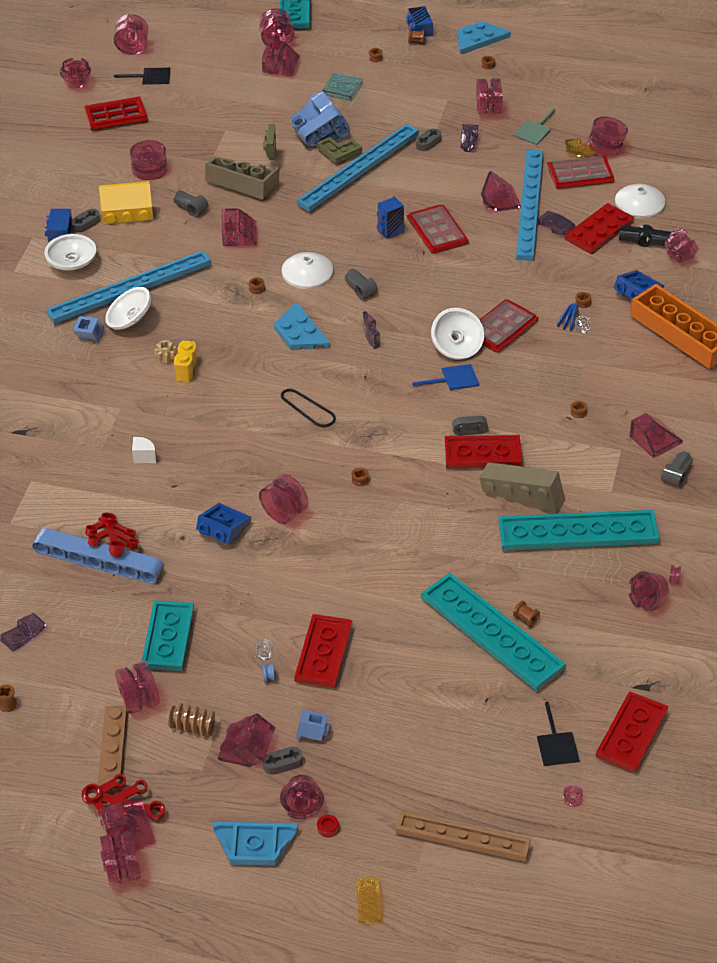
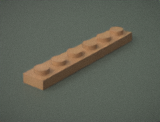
(112, 747)
(463, 836)

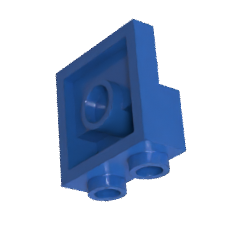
(634, 283)
(222, 523)

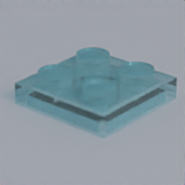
(342, 86)

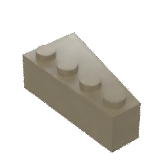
(242, 176)
(524, 485)

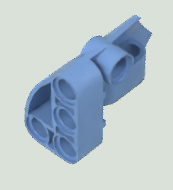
(319, 121)

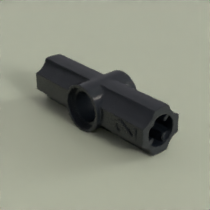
(643, 235)

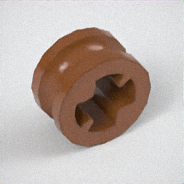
(375, 54)
(488, 62)
(256, 285)
(583, 299)
(578, 413)
(360, 476)

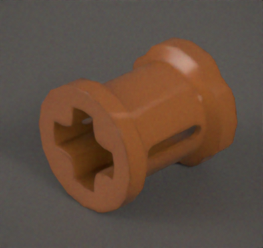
(416, 36)
(526, 613)
(7, 700)

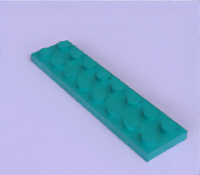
(578, 530)
(493, 631)

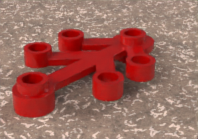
(109, 522)
(102, 796)

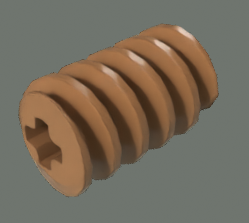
(191, 720)

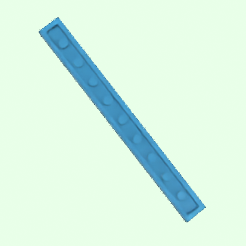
(357, 167)
(529, 205)
(110, 293)

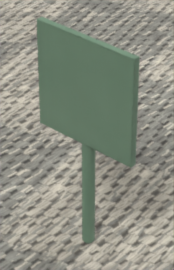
(532, 131)

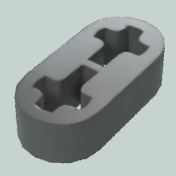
(428, 139)
(85, 220)
(470, 425)
(282, 760)

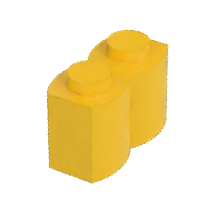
(185, 361)

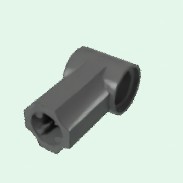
(193, 204)
(362, 286)
(676, 471)

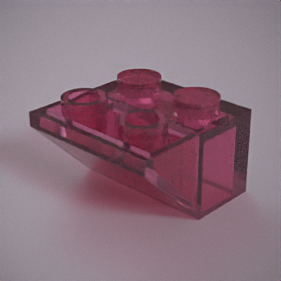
(279, 58)
(238, 228)
(247, 741)

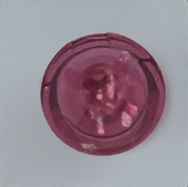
(75, 72)
(680, 246)
(648, 590)
(301, 797)

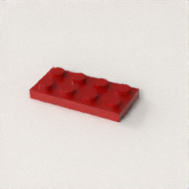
(599, 228)
(479, 450)
(323, 651)
(632, 731)

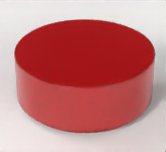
(328, 826)

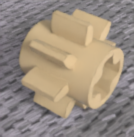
(165, 351)

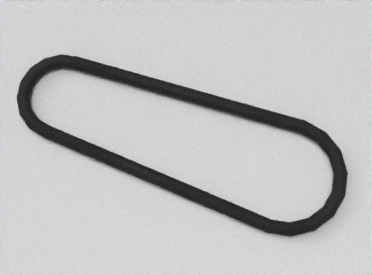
(320, 425)

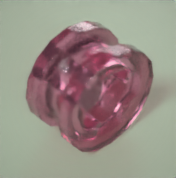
(675, 574)
(577, 800)

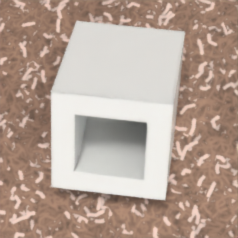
(143, 451)

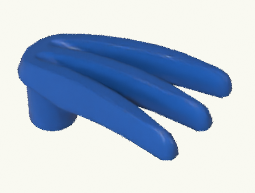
(572, 310)

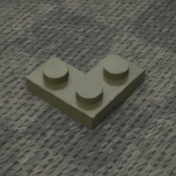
(269, 143)
(339, 152)

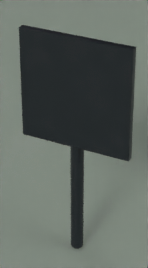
(151, 76)
(557, 747)

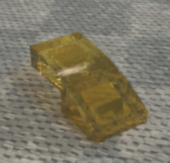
(576, 148)
(368, 900)

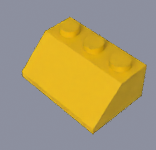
(126, 202)

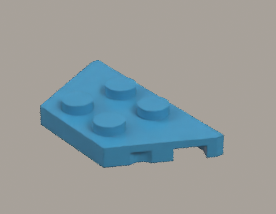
(479, 35)
(299, 330)
(254, 842)

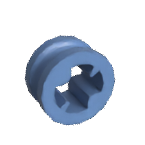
(268, 672)

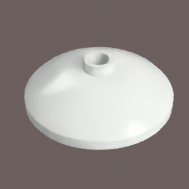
(640, 200)
(70, 252)
(307, 270)
(128, 308)
(461, 324)

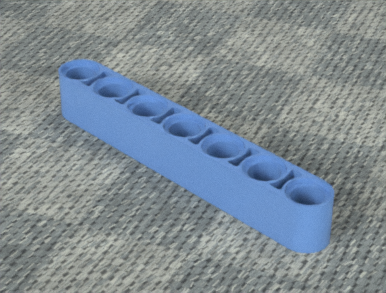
(78, 551)

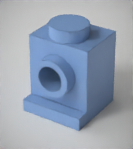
(89, 328)
(312, 725)

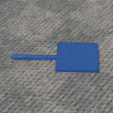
(456, 377)

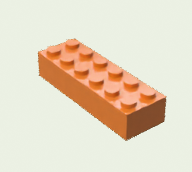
(677, 323)

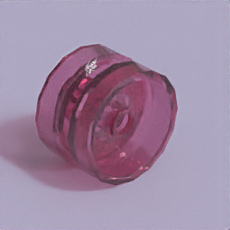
(276, 25)
(131, 34)
(490, 95)
(607, 135)
(148, 160)
(283, 499)
(137, 687)
(120, 857)

